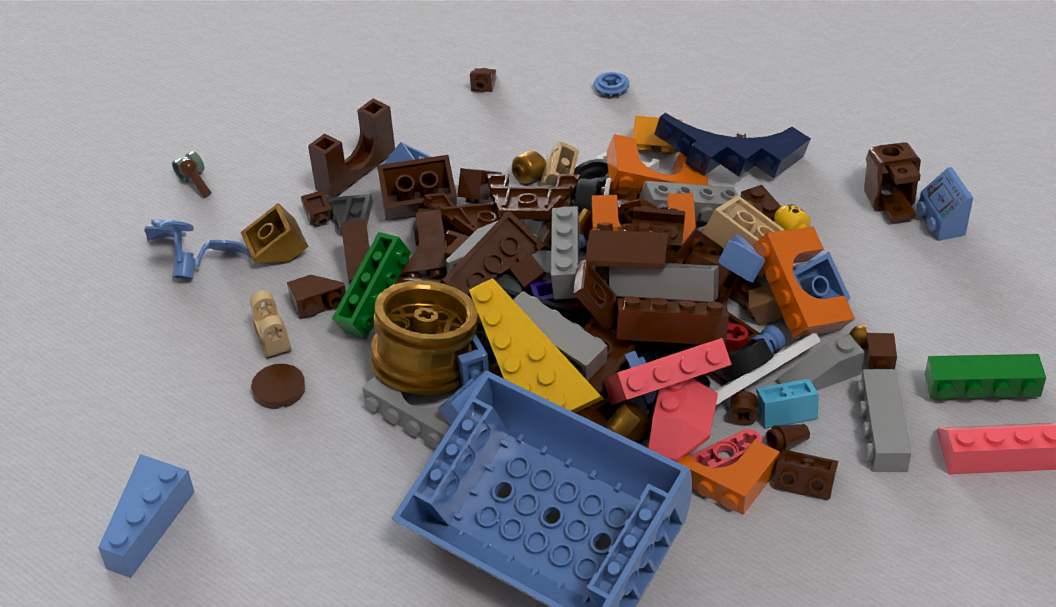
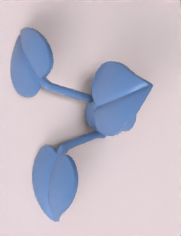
(184, 261)

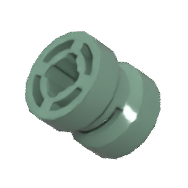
(192, 155)

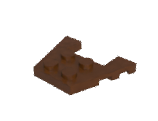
(530, 202)
(463, 217)

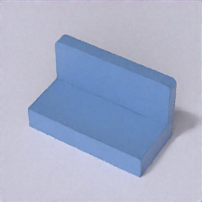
(473, 362)

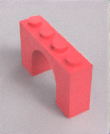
(667, 371)

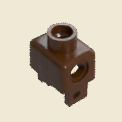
(892, 169)

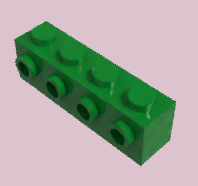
(376, 273)
(985, 376)

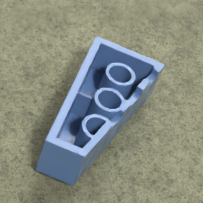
(144, 513)

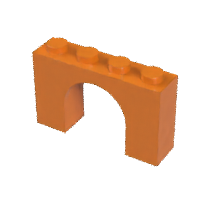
(629, 171)
(606, 210)
(800, 310)
(738, 483)

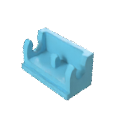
(787, 403)

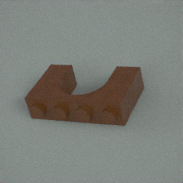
(375, 143)
(426, 261)

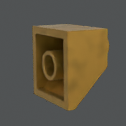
(274, 237)

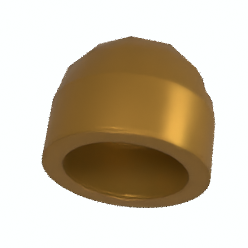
(859, 334)

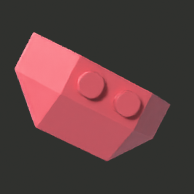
(682, 418)

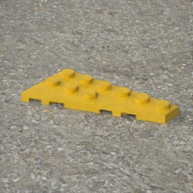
(526, 352)

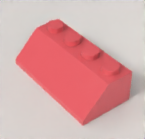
(999, 448)

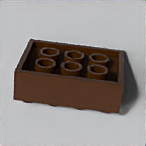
(670, 321)

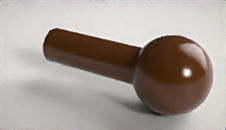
(189, 168)

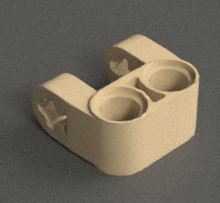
(269, 324)

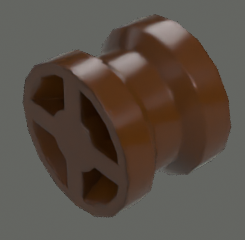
(743, 408)

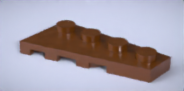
(493, 254)

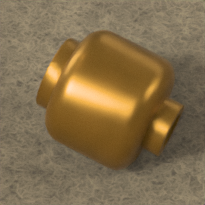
(528, 167)

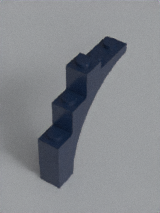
(737, 154)

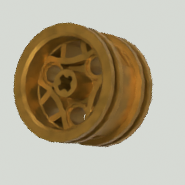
(421, 335)

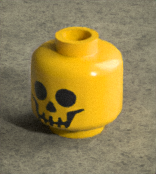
(792, 217)

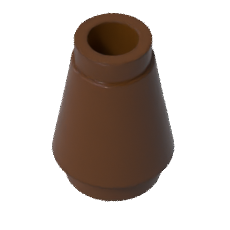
(786, 436)

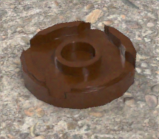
(278, 385)

